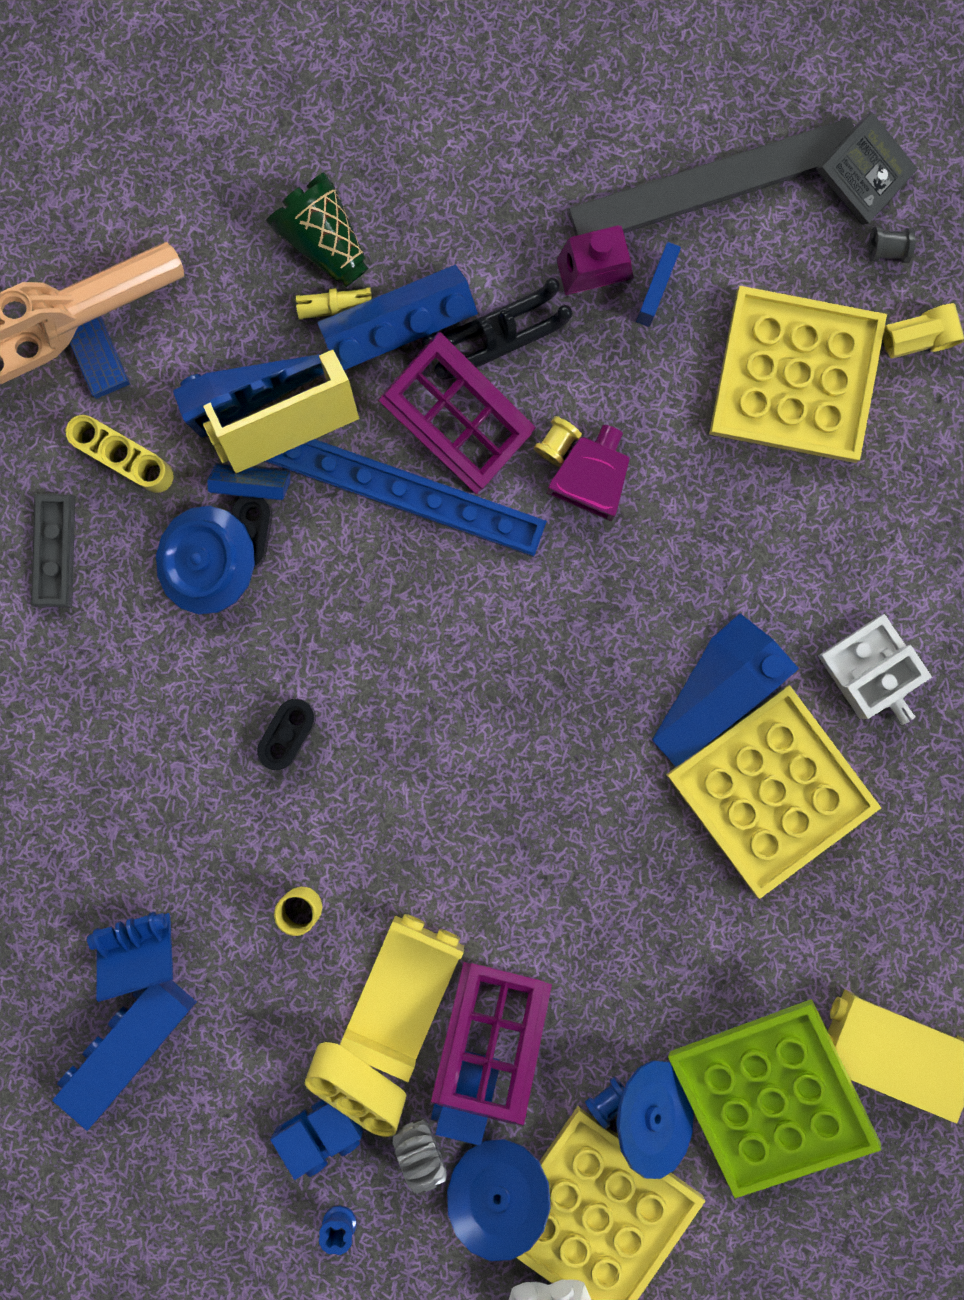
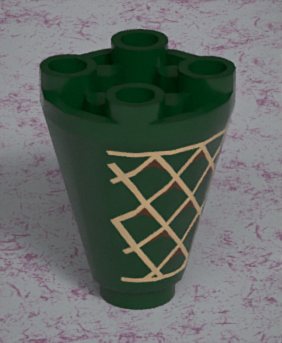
(320, 230)

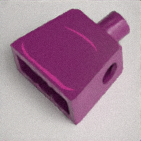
(597, 260)
(593, 474)

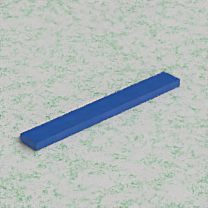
(414, 495)

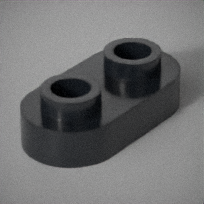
(257, 530)
(286, 733)

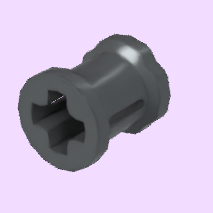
(891, 244)

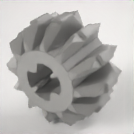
(419, 1156)

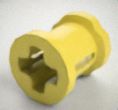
(557, 441)

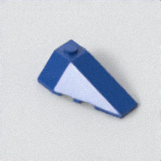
(241, 389)
(729, 680)

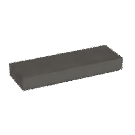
(53, 550)

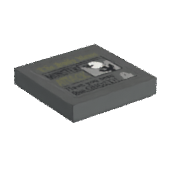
(867, 168)

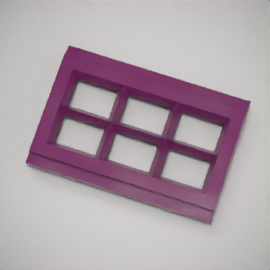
(481, 388)
(526, 1054)

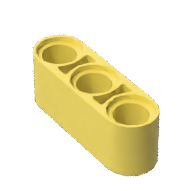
(105, 444)
(355, 1089)

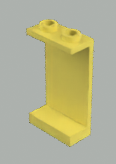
(287, 422)
(402, 996)
(899, 1056)

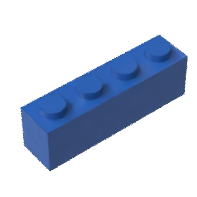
(399, 317)
(123, 1052)

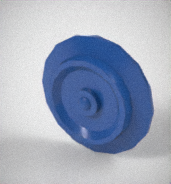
(205, 560)
(654, 1120)
(498, 1200)

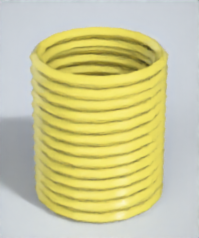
(288, 926)

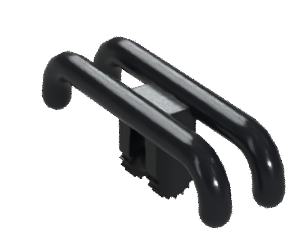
(499, 328)

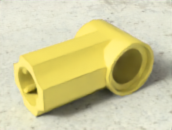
(932, 330)

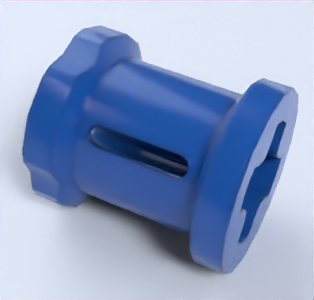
(606, 1103)
(337, 1218)

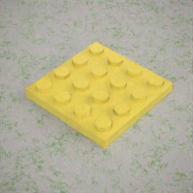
(798, 374)
(773, 791)
(605, 1217)

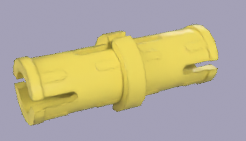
(330, 303)

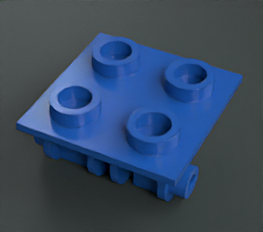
(132, 955)

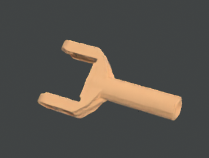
(56, 314)

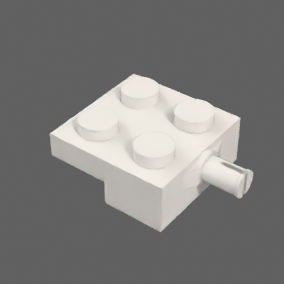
(875, 670)

